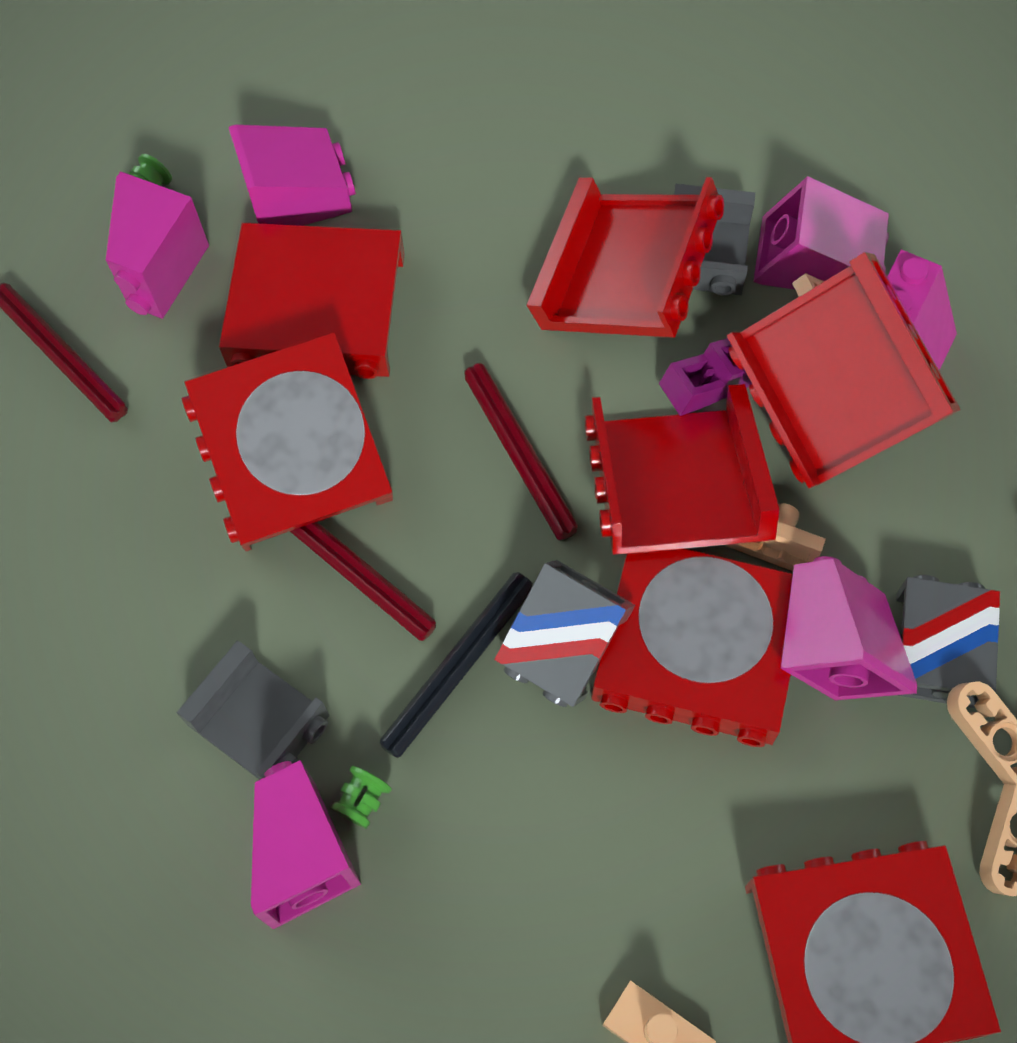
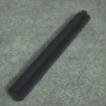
(455, 665)

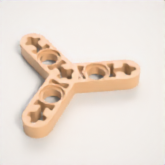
(1000, 834)

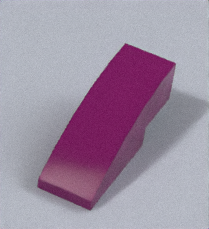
(702, 378)

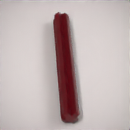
(61, 354)
(521, 452)
(367, 580)

